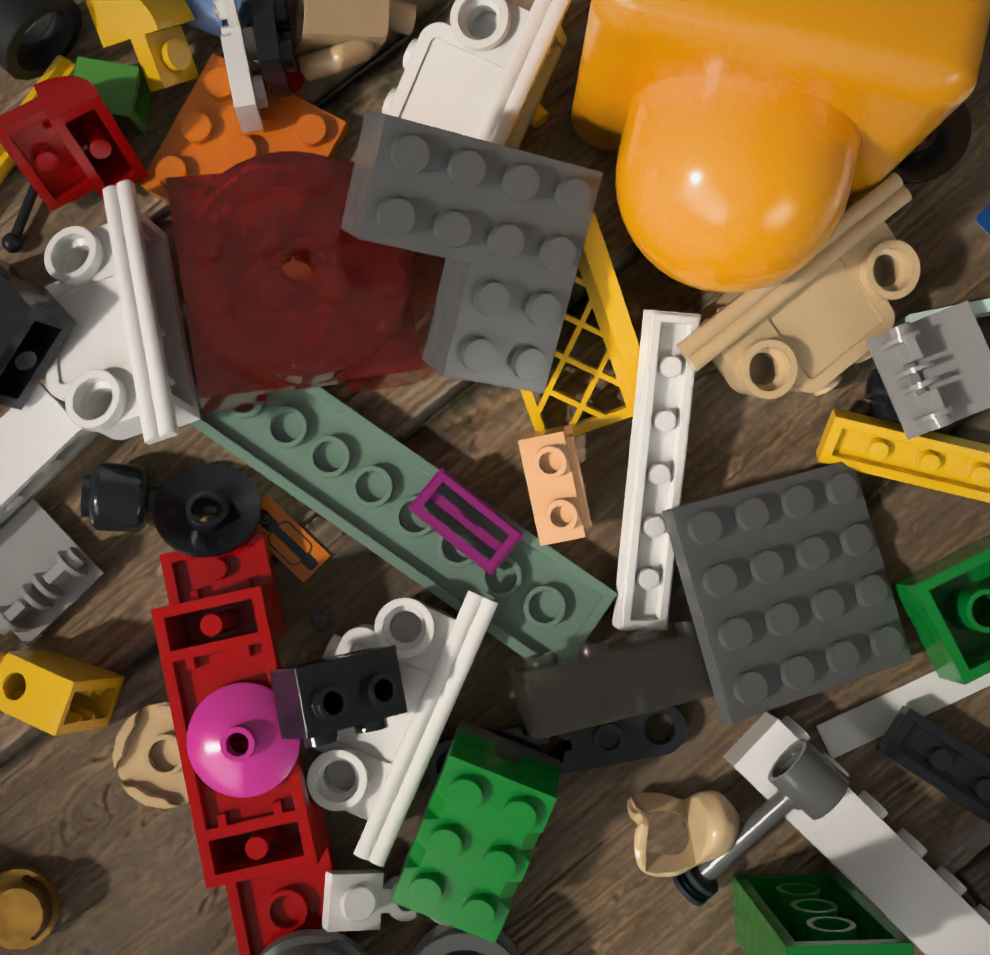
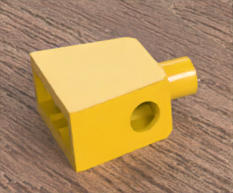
(57, 691)

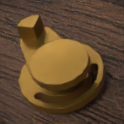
(26, 907)

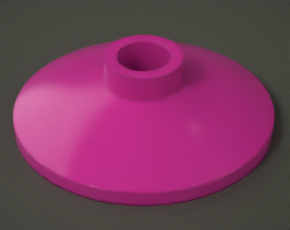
(246, 710)

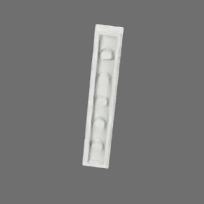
(654, 471)

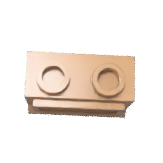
(555, 484)

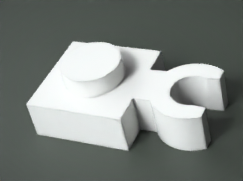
(357, 899)

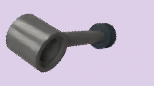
(803, 782)

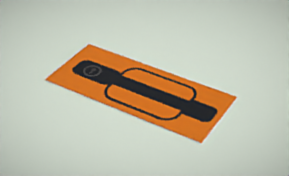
(290, 541)

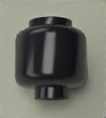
(118, 497)

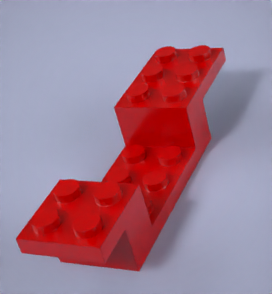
(263, 846)

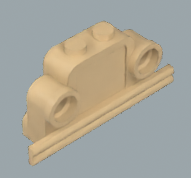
(819, 318)

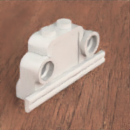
(482, 70)
(128, 353)
(381, 769)

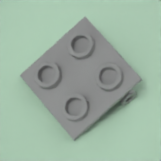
(934, 369)
(39, 572)

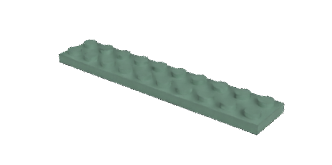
(364, 487)

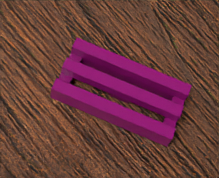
(430, 492)

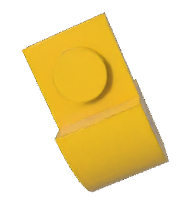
(154, 33)

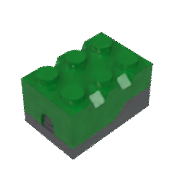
(478, 832)

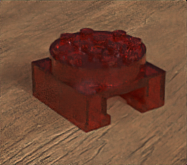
(276, 333)

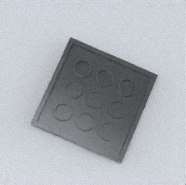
(786, 589)

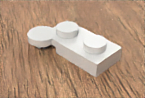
(239, 49)

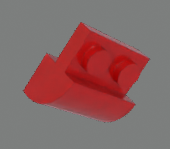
(68, 142)

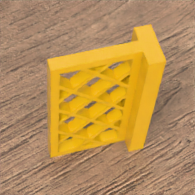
(614, 328)

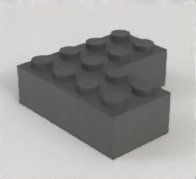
(507, 235)

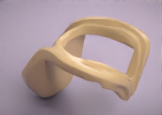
(710, 826)

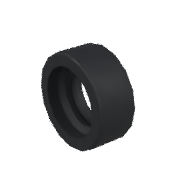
(54, 34)

